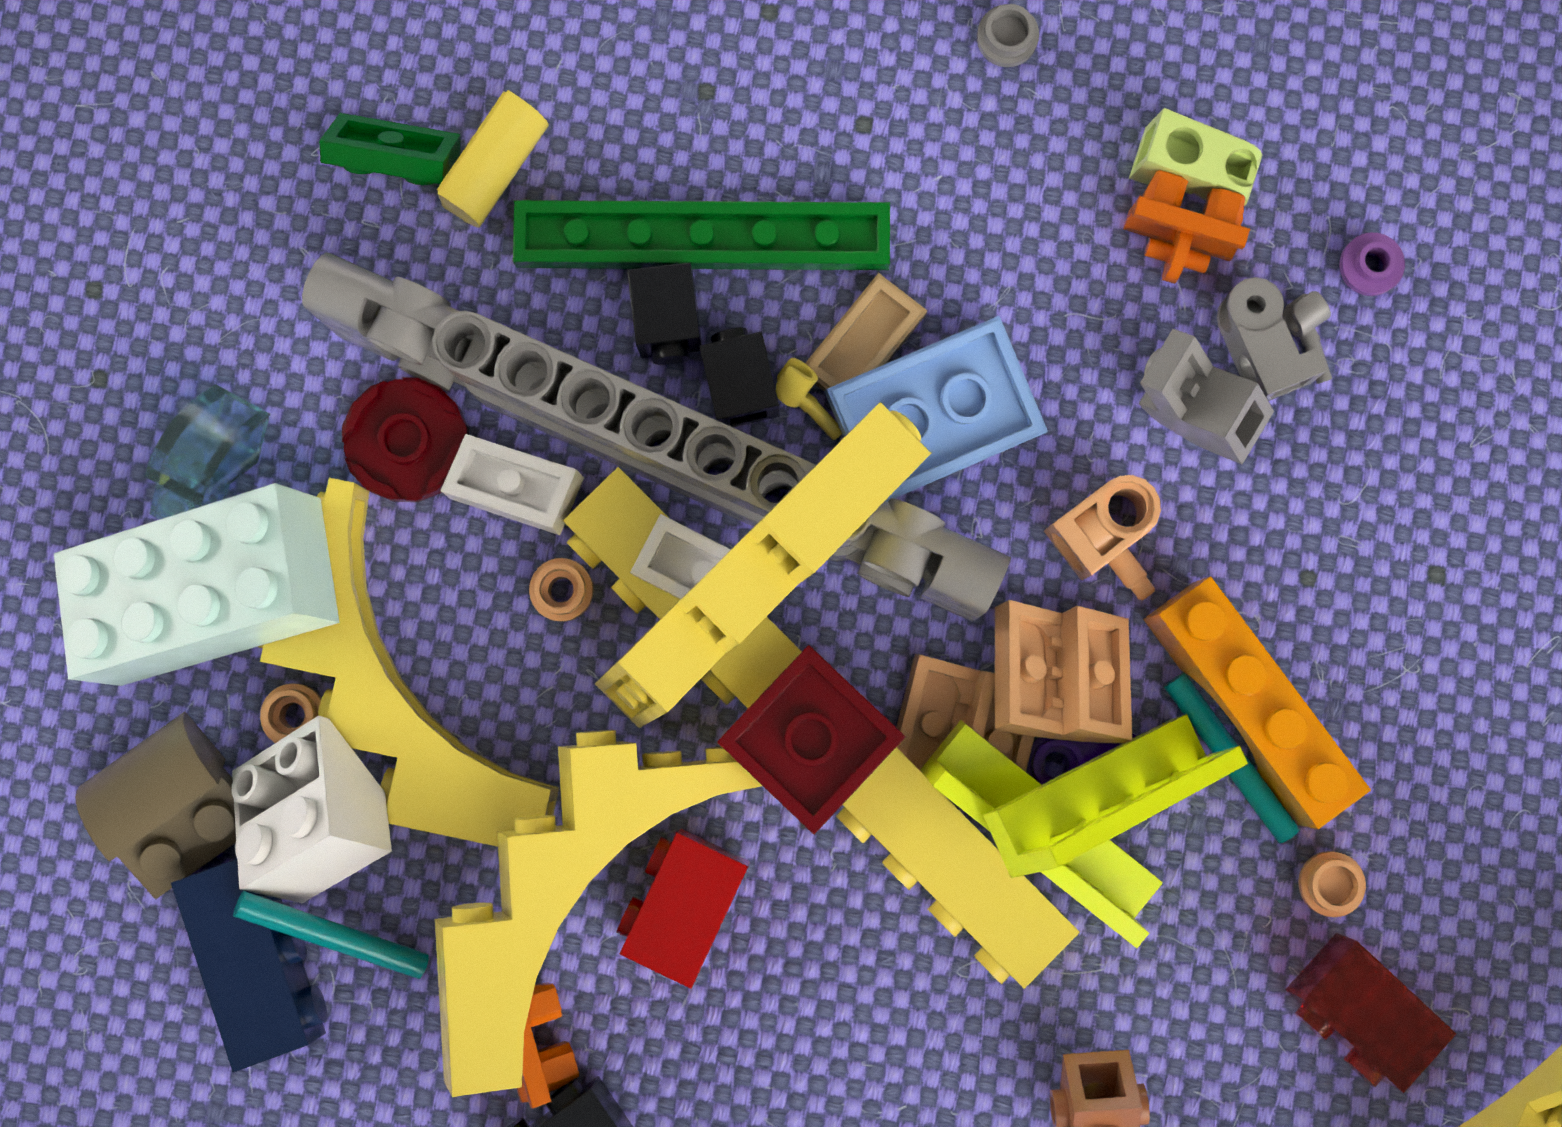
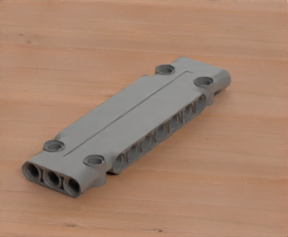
(625, 420)

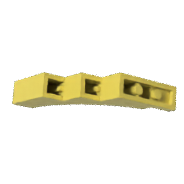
(766, 565)

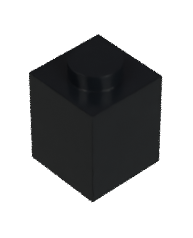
(665, 312)
(739, 377)

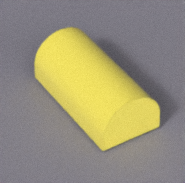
(491, 159)

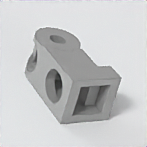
(1261, 340)

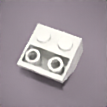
(306, 815)

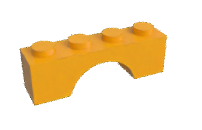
(1282, 732)

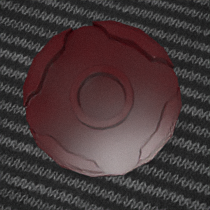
(403, 438)

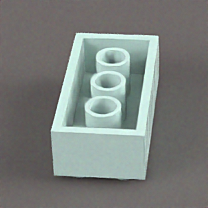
(195, 586)

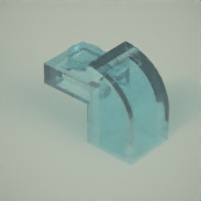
(205, 451)

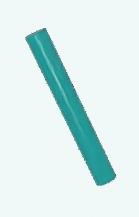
(1218, 739)
(330, 935)

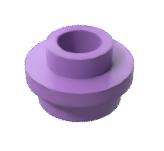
(1359, 276)

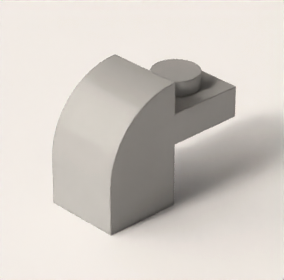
(1203, 401)

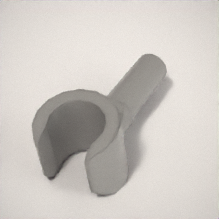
(1303, 317)

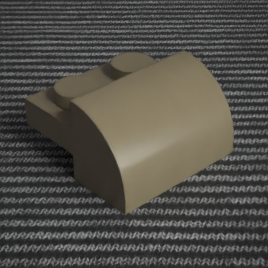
(162, 806)

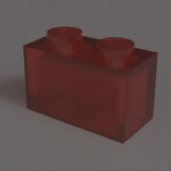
(1369, 1012)

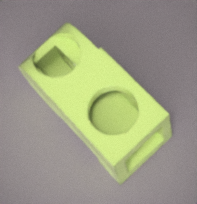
(1196, 153)

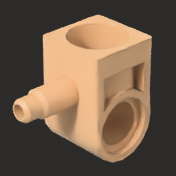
(1092, 539)

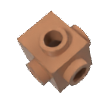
(1099, 1092)

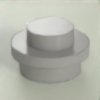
(1007, 35)

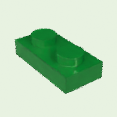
(389, 148)

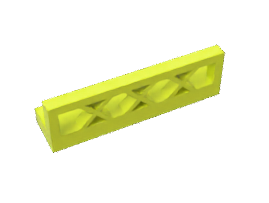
(1106, 797)
(1101, 880)

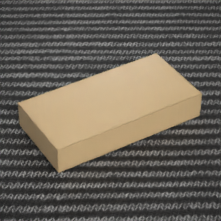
(866, 334)

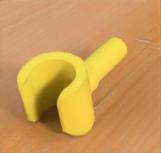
(792, 389)

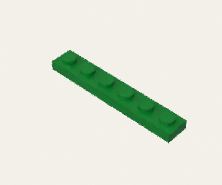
(701, 233)

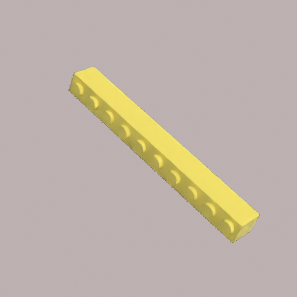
(895, 804)

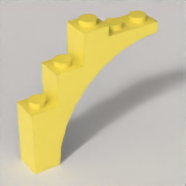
(436, 778)
(492, 957)

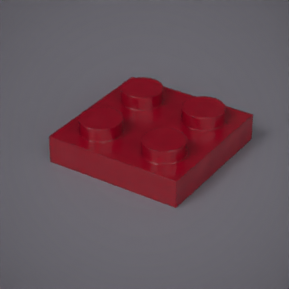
(811, 739)

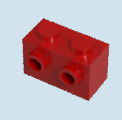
(683, 907)

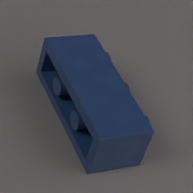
(248, 972)

